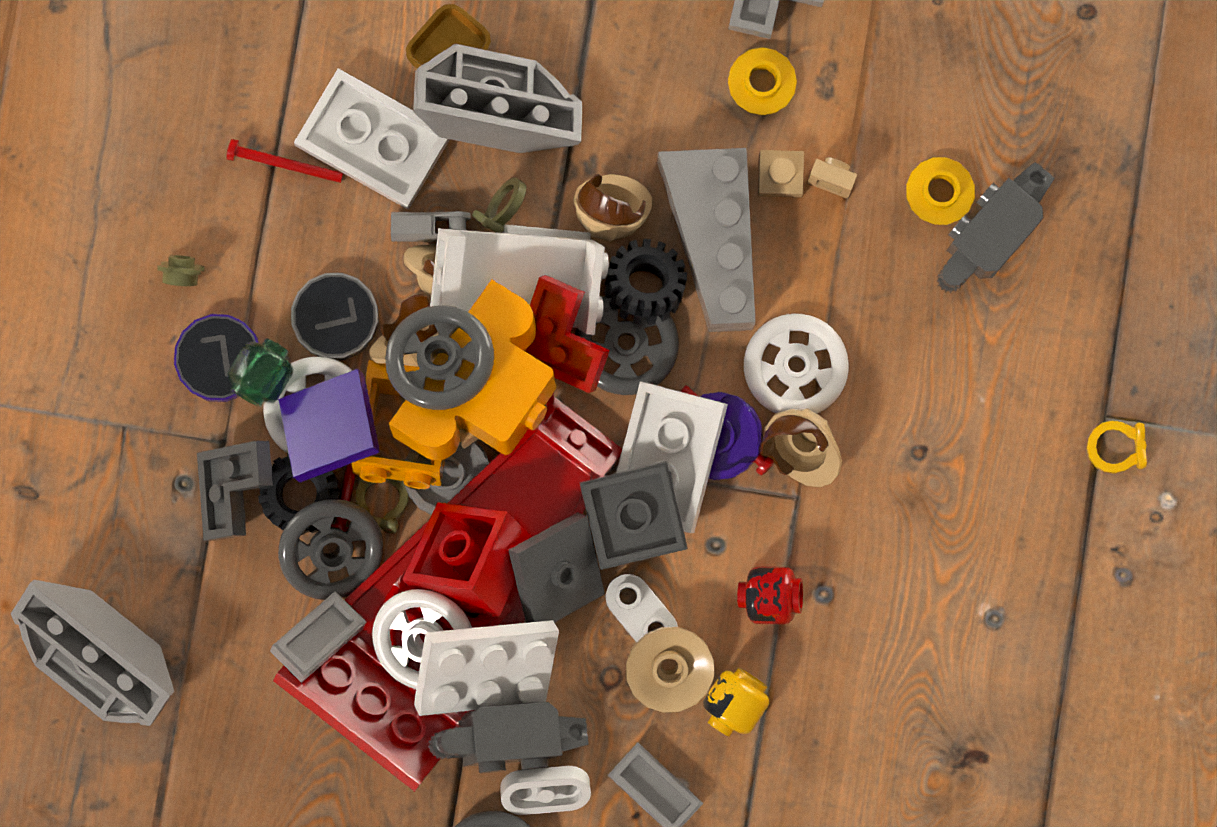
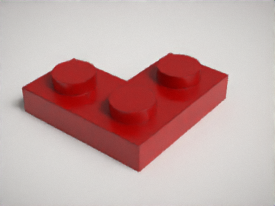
(569, 355)

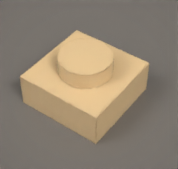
(781, 173)
(832, 176)

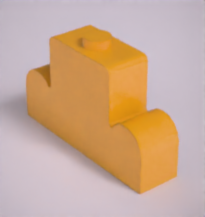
(508, 401)

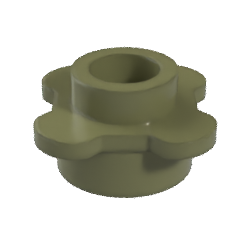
(180, 271)

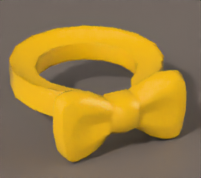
(1135, 433)

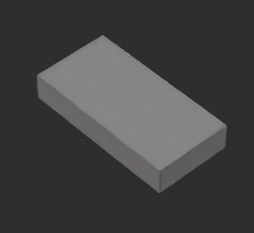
(318, 636)
(655, 788)

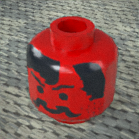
(771, 595)

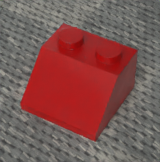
(467, 557)

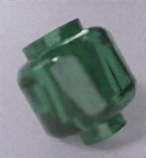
(260, 372)

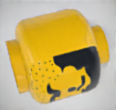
(736, 702)

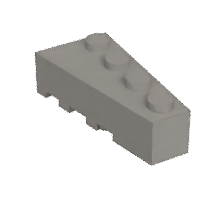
(713, 220)

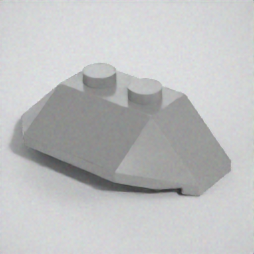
(495, 101)
(93, 652)

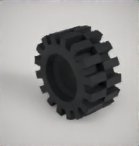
(653, 261)
(272, 498)

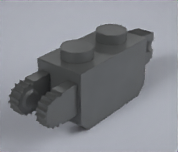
(997, 229)
(510, 735)

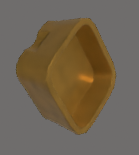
(442, 30)

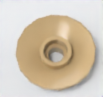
(675, 688)

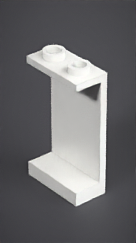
(472, 258)

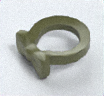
(497, 222)
(389, 521)

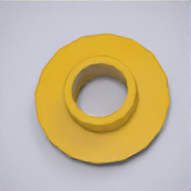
(762, 102)
(931, 210)

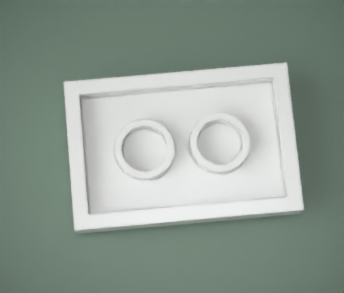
(371, 139)
(675, 430)
(485, 667)

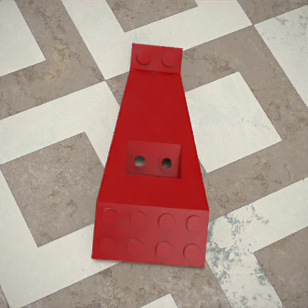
(353, 689)

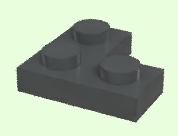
(223, 478)

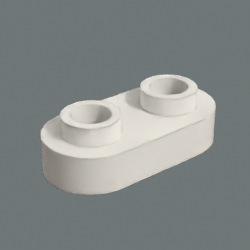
(642, 612)
(545, 790)

